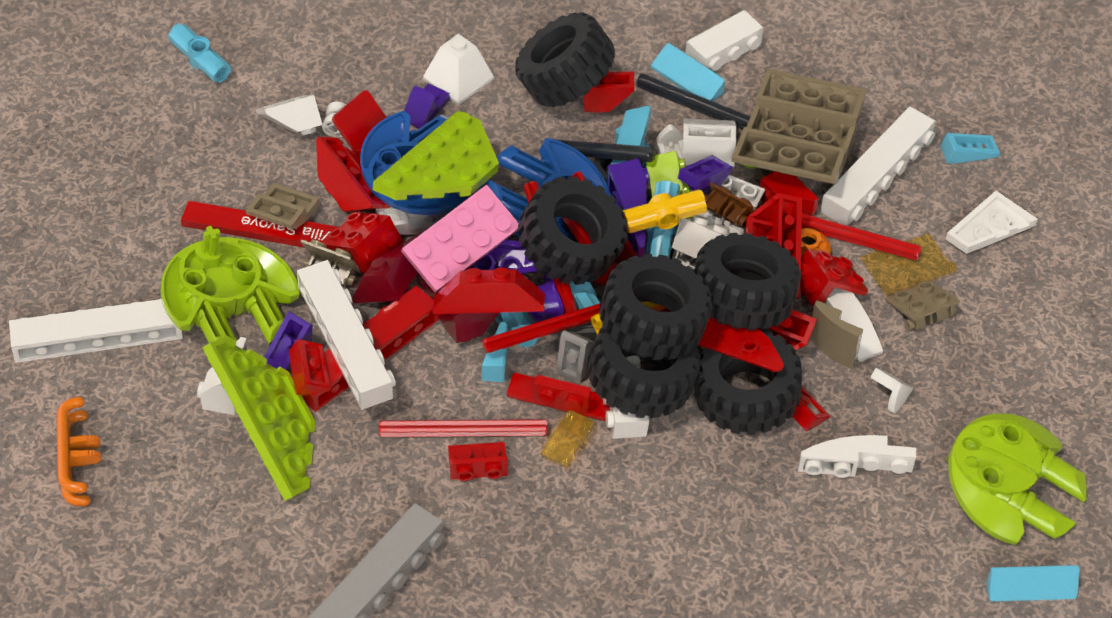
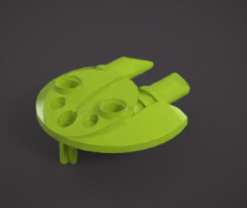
(224, 279)
(996, 465)

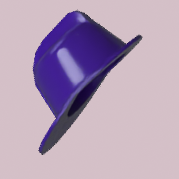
(553, 302)

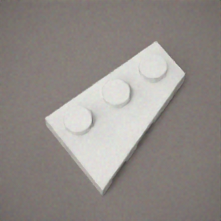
(990, 222)

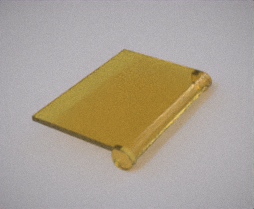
(898, 273)

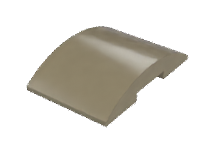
(801, 126)

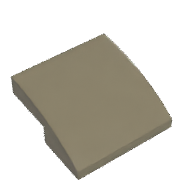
(284, 206)
(835, 336)

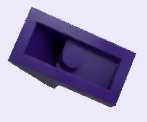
(425, 104)
(703, 172)
(291, 329)

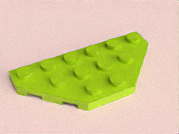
(446, 161)
(269, 410)

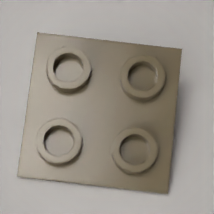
(338, 260)
(924, 304)

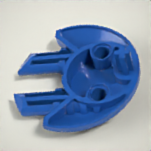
(387, 145)
(556, 161)

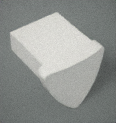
(669, 140)
(899, 389)

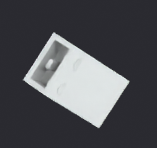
(708, 138)
(698, 230)

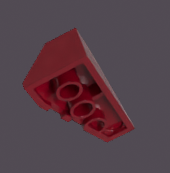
(386, 277)
(461, 326)

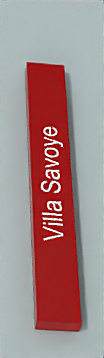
(238, 223)

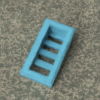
(959, 148)
(495, 362)

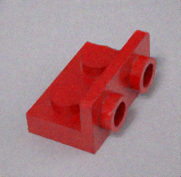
(478, 461)

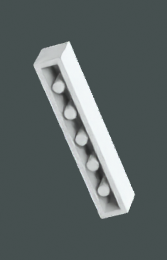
(878, 167)
(91, 330)
(345, 335)

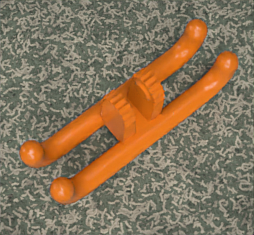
(74, 451)

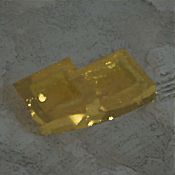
(567, 438)

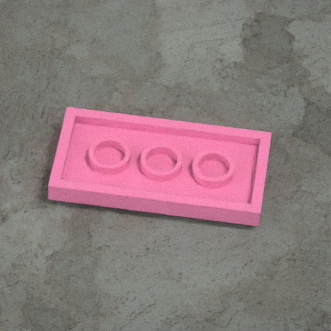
(460, 238)

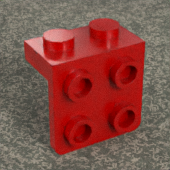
(358, 119)
(365, 237)
(823, 272)

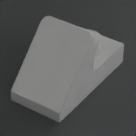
(573, 355)

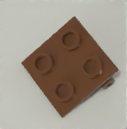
(728, 205)

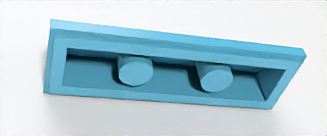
(688, 73)
(634, 128)
(1033, 583)

